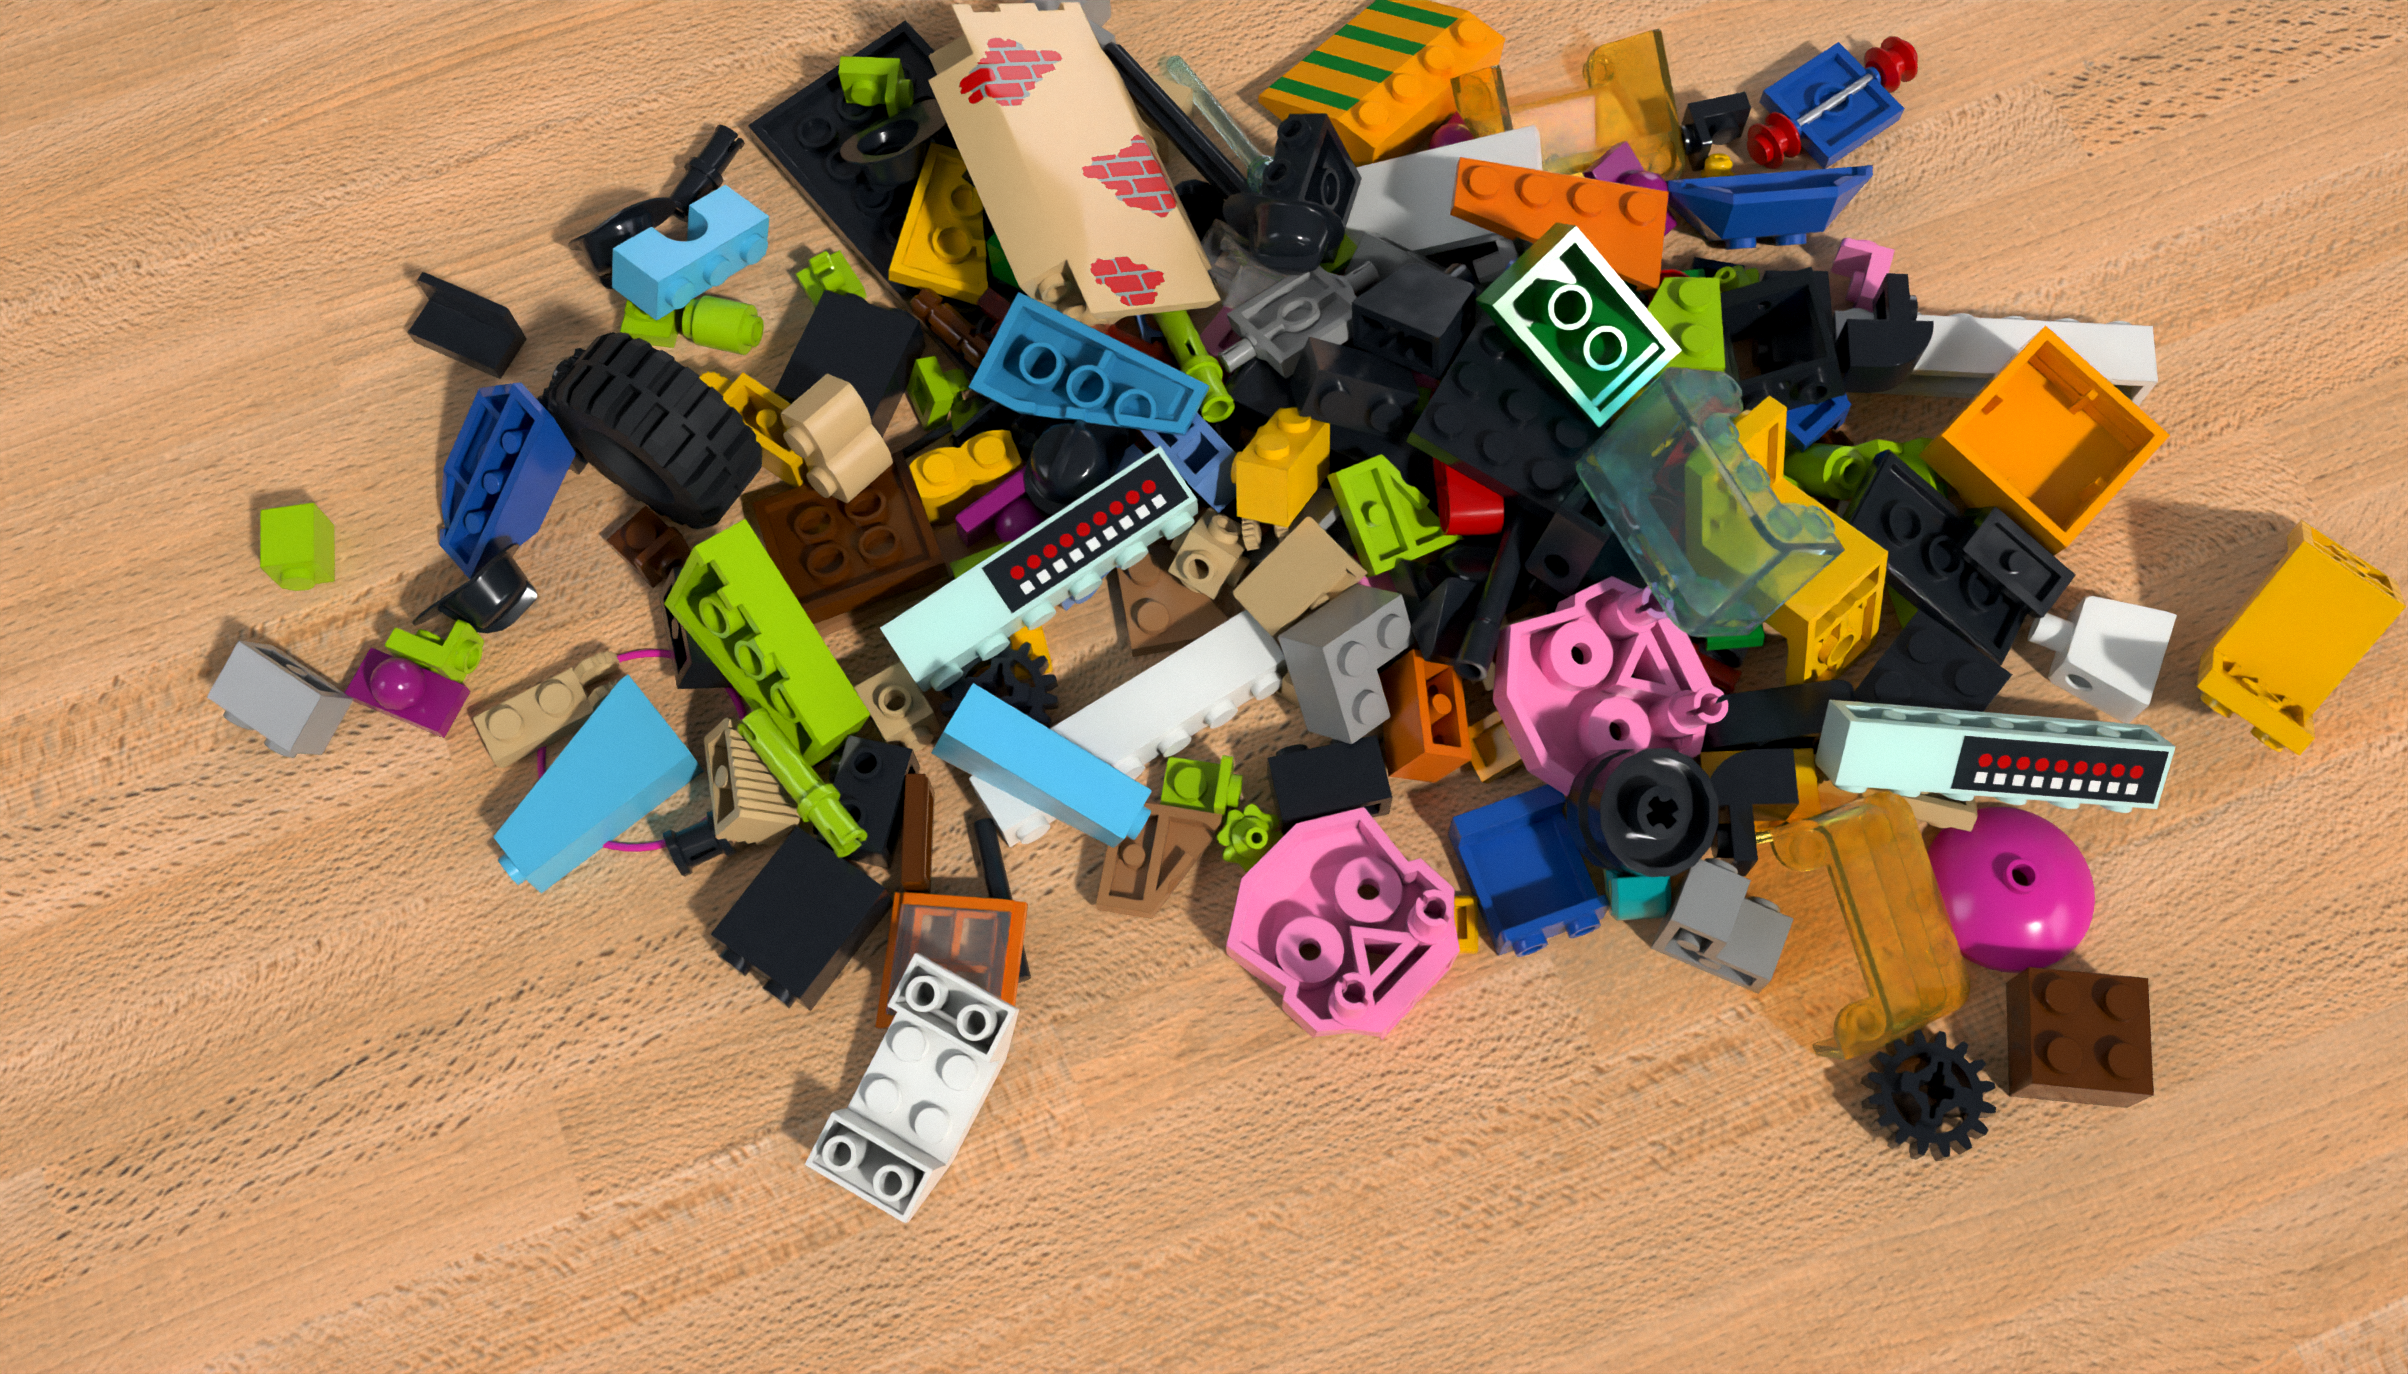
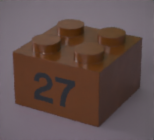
(2079, 1037)

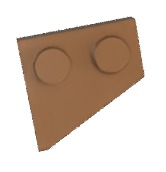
(1162, 610)
(1147, 870)

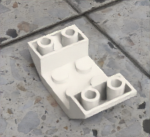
(917, 1090)

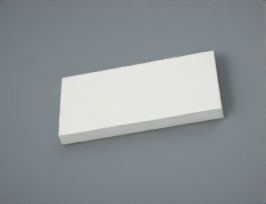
(1412, 194)

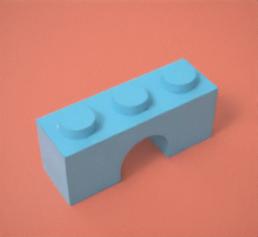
(667, 273)

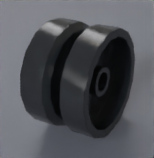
(1642, 812)

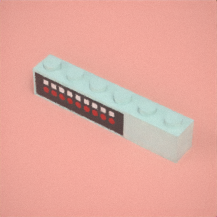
(1042, 570)
(1993, 756)

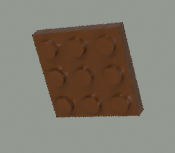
(851, 552)

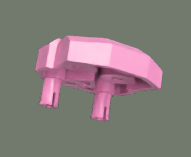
(1565, 709)
(1310, 896)

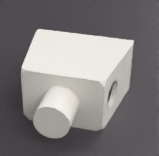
(2107, 653)

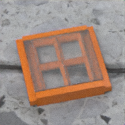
(963, 934)

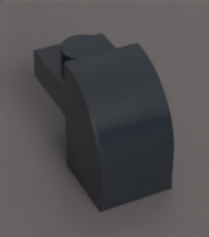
(1886, 349)
(1751, 789)

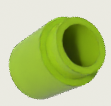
(722, 324)
(1827, 470)

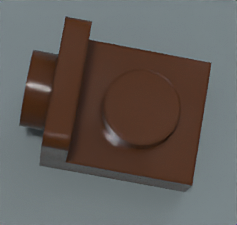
(650, 546)

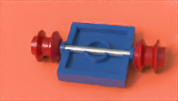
(1832, 104)

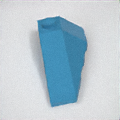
(1073, 372)

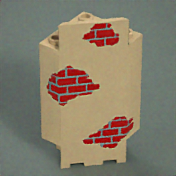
(1067, 167)

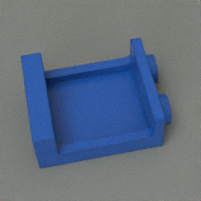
(1526, 871)

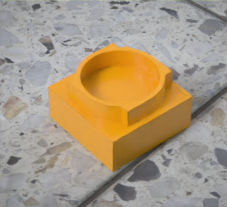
(2045, 442)

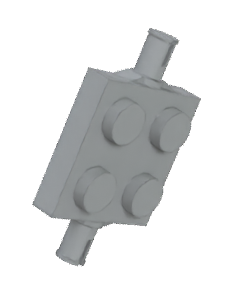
(1289, 312)

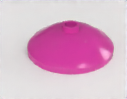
(1995, 917)

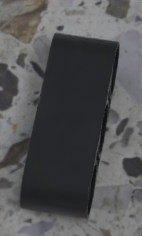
(1775, 717)

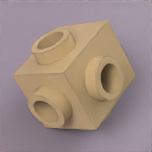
(1210, 554)

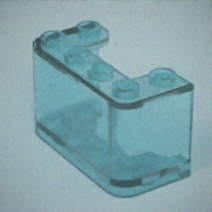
(1701, 509)

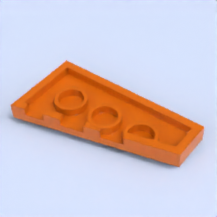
(1524, 203)

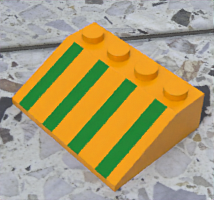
(1387, 75)

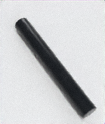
(995, 872)

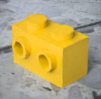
(1281, 467)

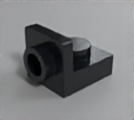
(1712, 122)

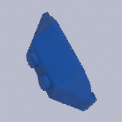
(1766, 204)
(500, 475)

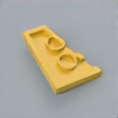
(943, 231)

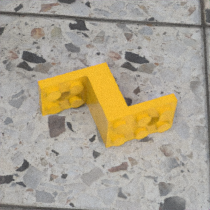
(1839, 610)
(2297, 638)

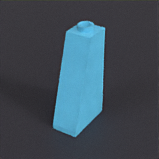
(1042, 768)
(595, 789)

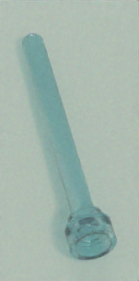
(1222, 122)

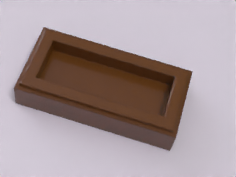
(917, 834)

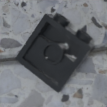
(1312, 167)
(1932, 670)

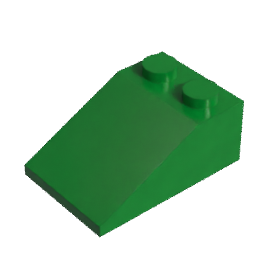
(1578, 322)

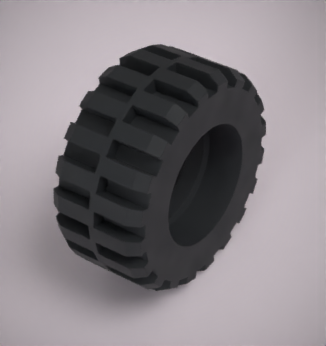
(656, 430)

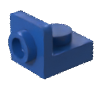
(1812, 421)

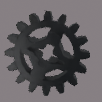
(1021, 696)
(1937, 1071)

